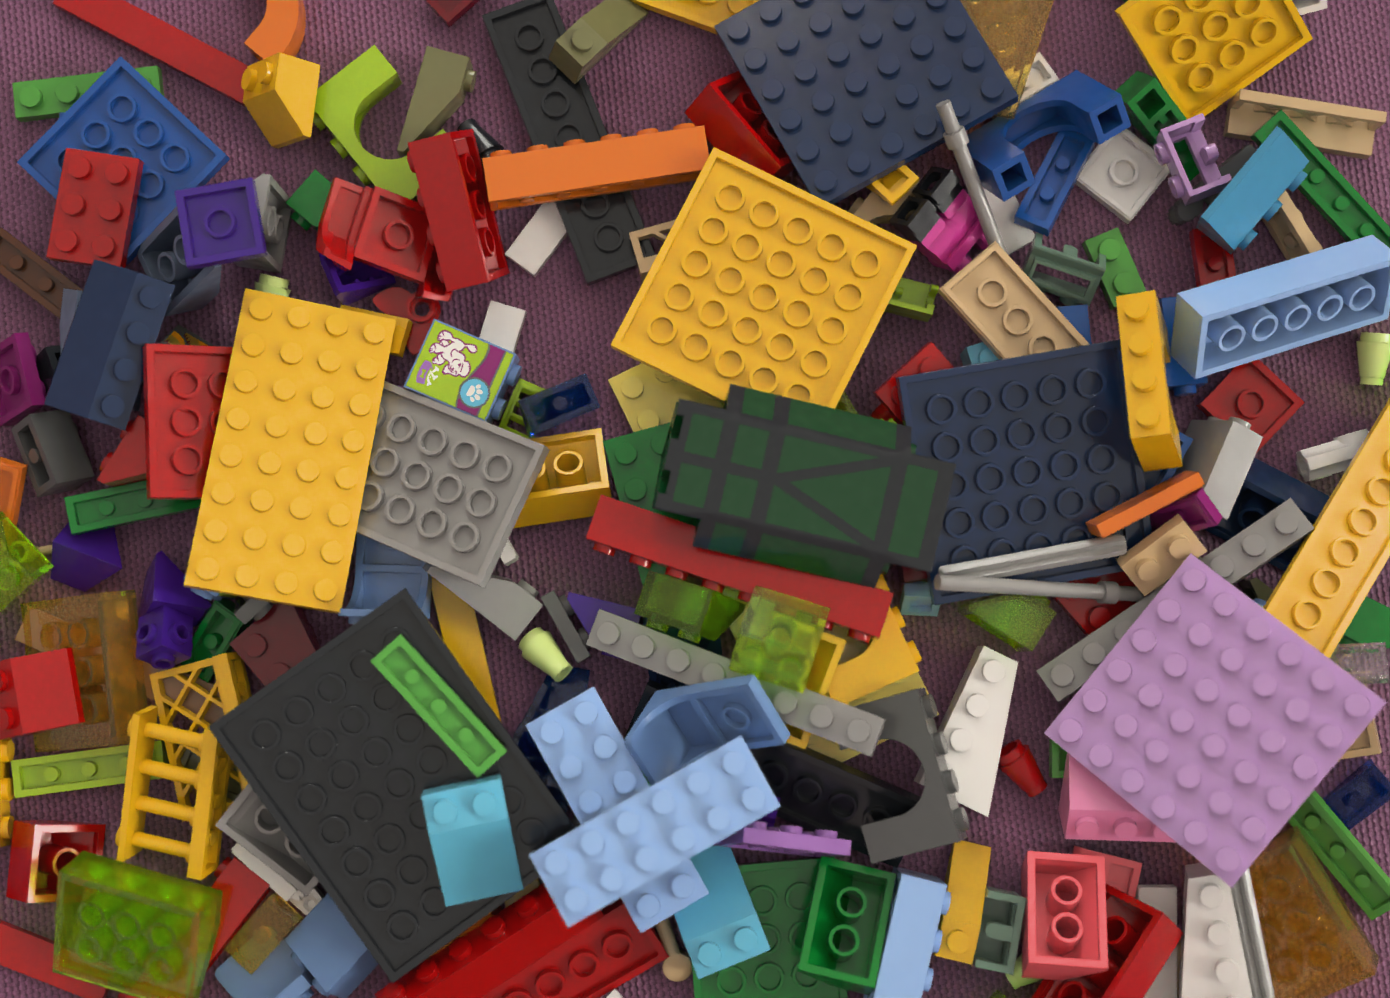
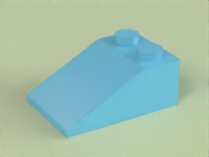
(472, 839)
(723, 924)

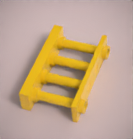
(209, 780)

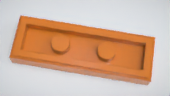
(1145, 503)

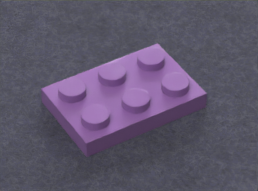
(788, 840)

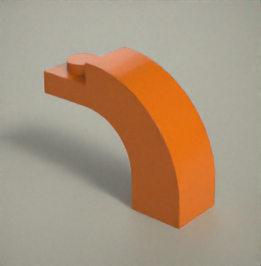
(279, 30)

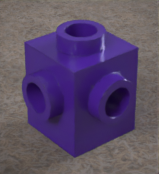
(164, 637)

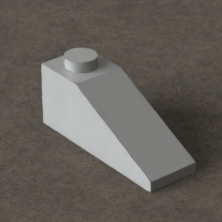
(501, 602)

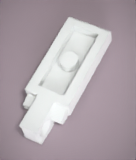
(277, 883)

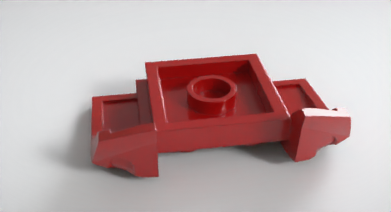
(381, 233)

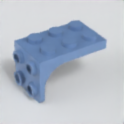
(383, 574)
(699, 718)

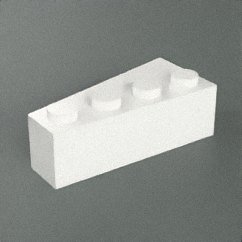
(977, 726)

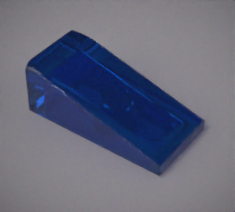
(1359, 794)

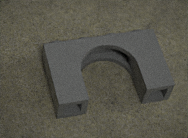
(936, 816)

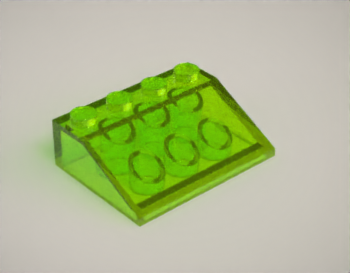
(133, 928)

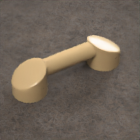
(678, 965)

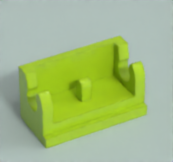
(913, 300)

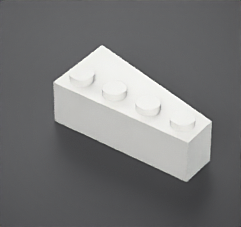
(1211, 942)

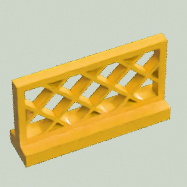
(233, 690)

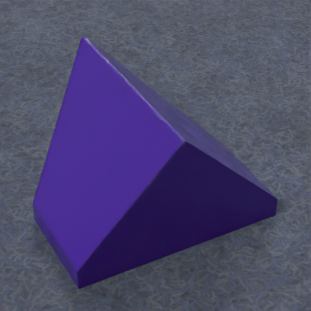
(357, 283)
(84, 558)
(166, 587)

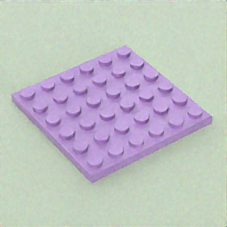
(1214, 719)

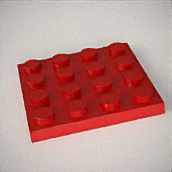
(181, 415)

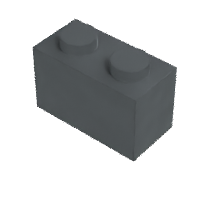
(52, 452)

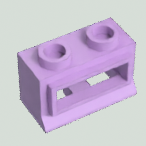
(1202, 153)

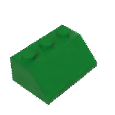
(847, 925)

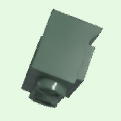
(1067, 262)
(999, 930)

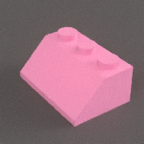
(1097, 812)

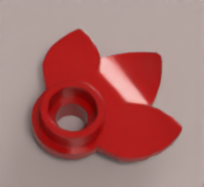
(403, 304)

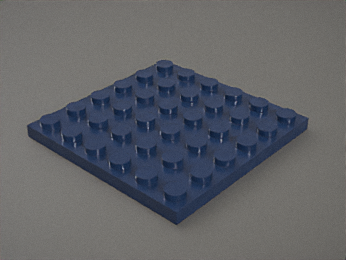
(861, 81)
(1034, 454)

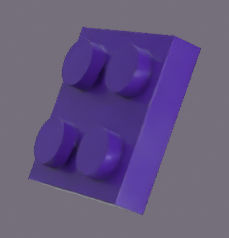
(220, 223)

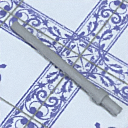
(956, 140)
(1104, 591)

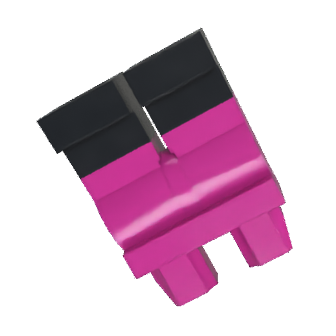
(942, 222)

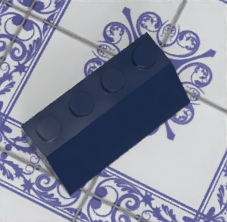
(105, 343)
(1261, 493)

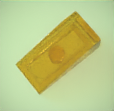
(263, 933)

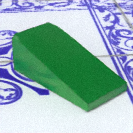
(215, 634)

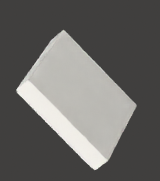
(1122, 174)

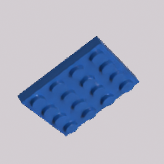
(133, 120)

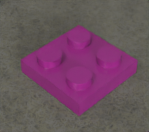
(19, 379)

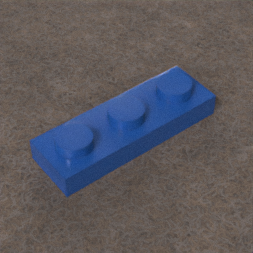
(1054, 182)

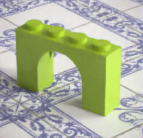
(341, 109)

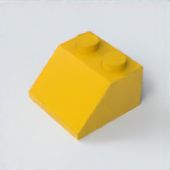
(282, 97)

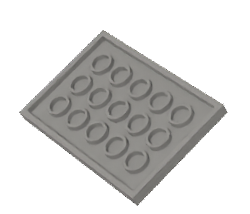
(445, 484)

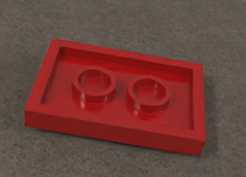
(94, 208)

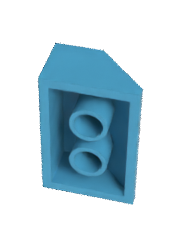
(1254, 192)

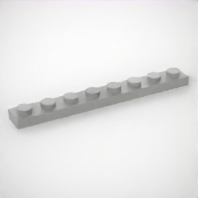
(1231, 560)
(696, 665)

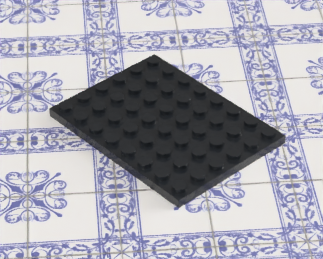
(345, 777)

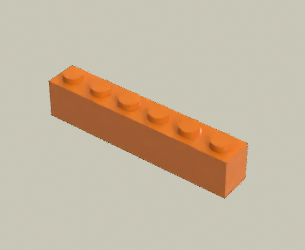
(595, 167)

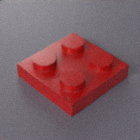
(1254, 396)

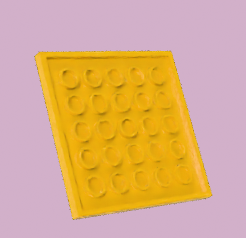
(762, 289)

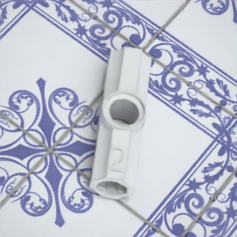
(1329, 457)

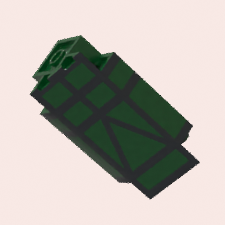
(803, 486)

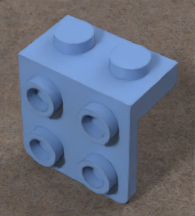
(273, 979)

